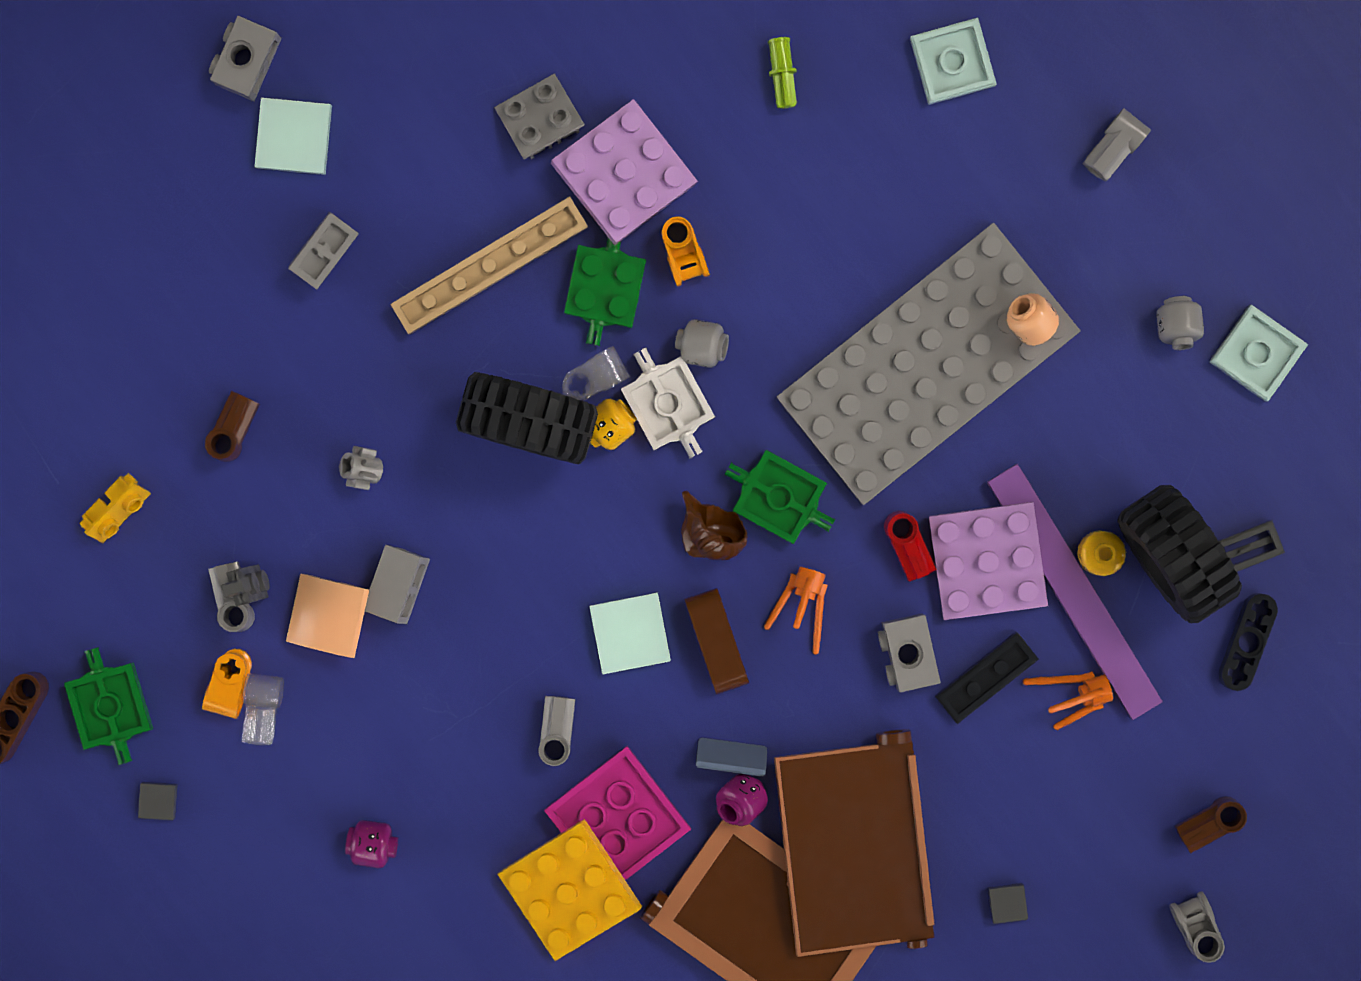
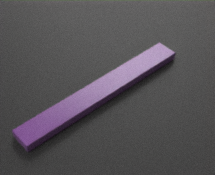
(1081, 600)

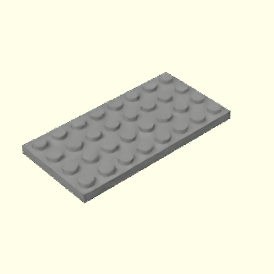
(922, 366)

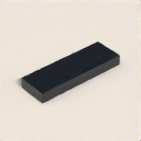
(986, 677)

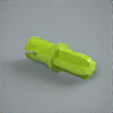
(782, 72)

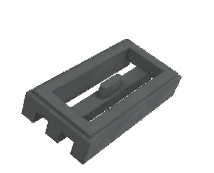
(1272, 538)

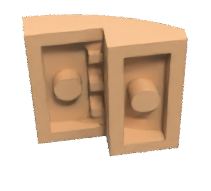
(327, 615)

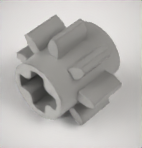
(361, 468)

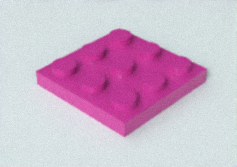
(623, 811)

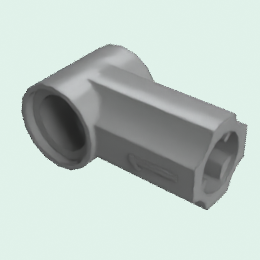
(1121, 138)
(224, 605)
(557, 725)

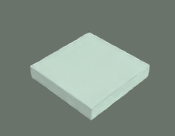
(953, 61)
(293, 136)
(1258, 353)
(630, 633)

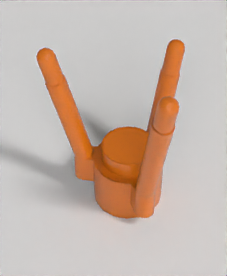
(807, 585)
(1092, 694)

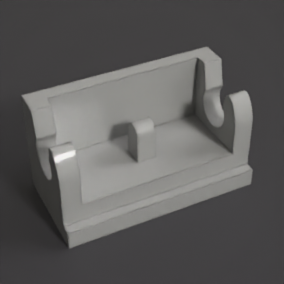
(323, 250)
(396, 584)

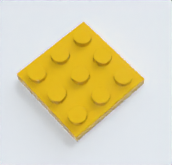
(569, 890)

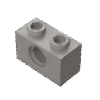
(248, 78)
(923, 669)

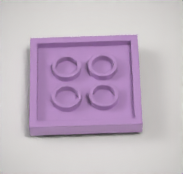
(624, 172)
(988, 560)

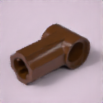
(232, 422)
(1207, 825)

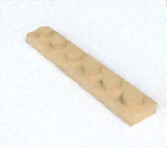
(489, 265)

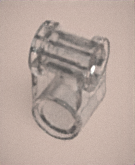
(599, 372)

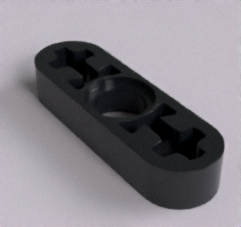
(1248, 614)

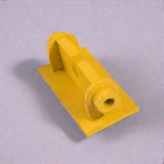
(103, 520)

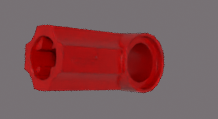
(910, 548)

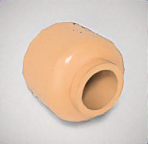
(1032, 319)

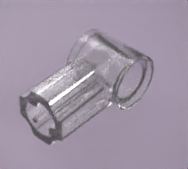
(262, 699)

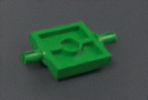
(604, 288)
(779, 496)
(108, 706)

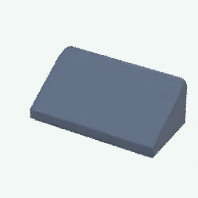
(731, 756)

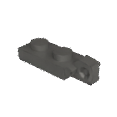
(246, 585)

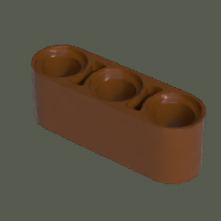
(716, 641)
(24, 706)

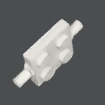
(667, 403)

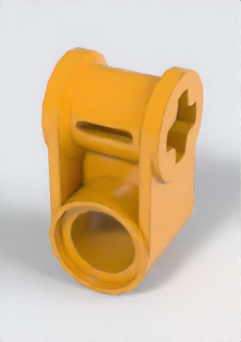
(684, 253)
(226, 689)

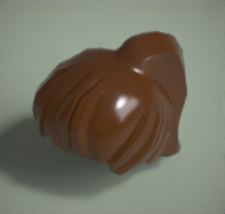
(711, 531)

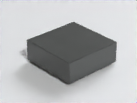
(157, 801)
(1008, 903)

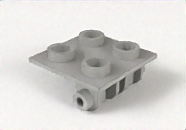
(539, 117)

